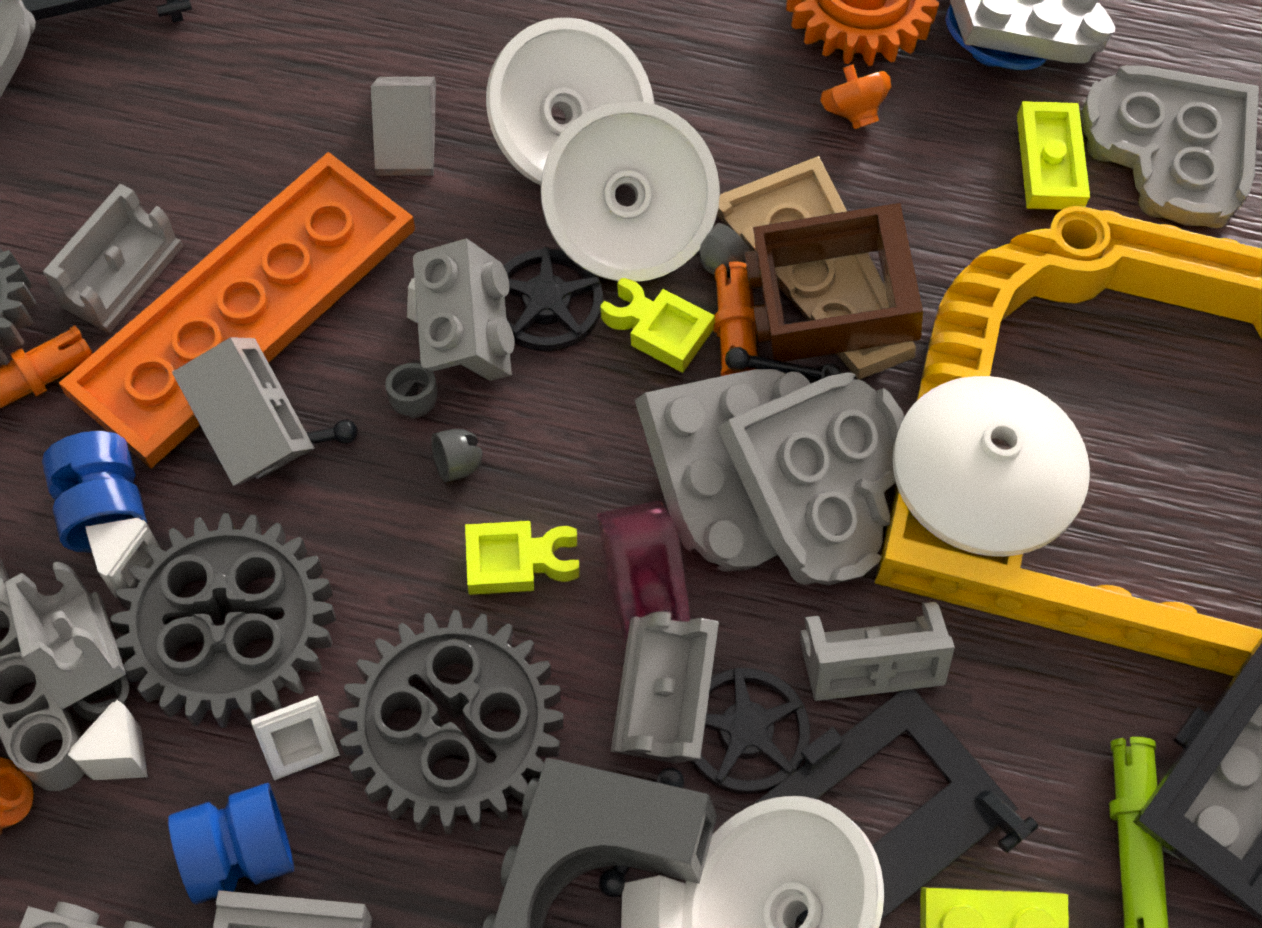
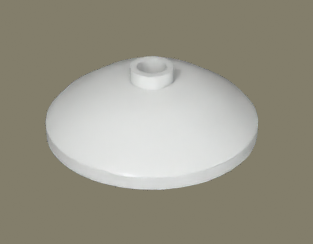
(559, 66)
(663, 165)
(987, 495)
(785, 861)

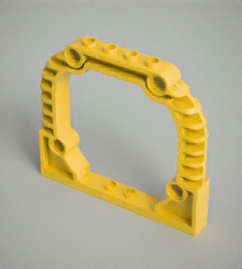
(1073, 264)

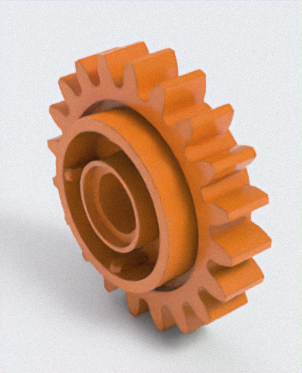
(864, 25)

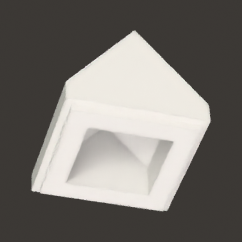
(117, 547)
(295, 737)
(111, 746)
(652, 903)

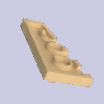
(822, 286)

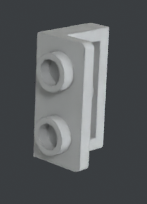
(463, 310)

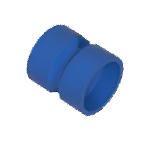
(91, 485)
(230, 843)

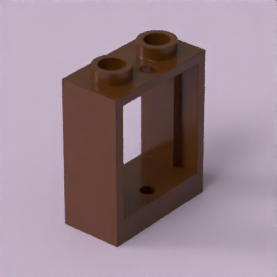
(827, 238)

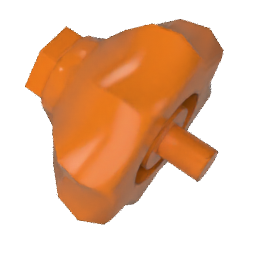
(858, 98)

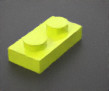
(1052, 155)
(992, 909)

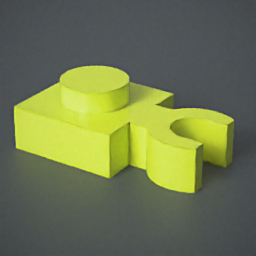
(662, 328)
(505, 556)

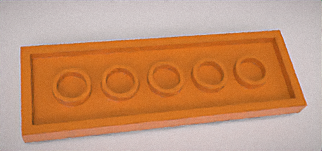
(256, 284)

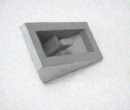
(403, 125)

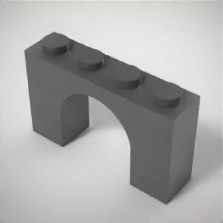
(595, 820)

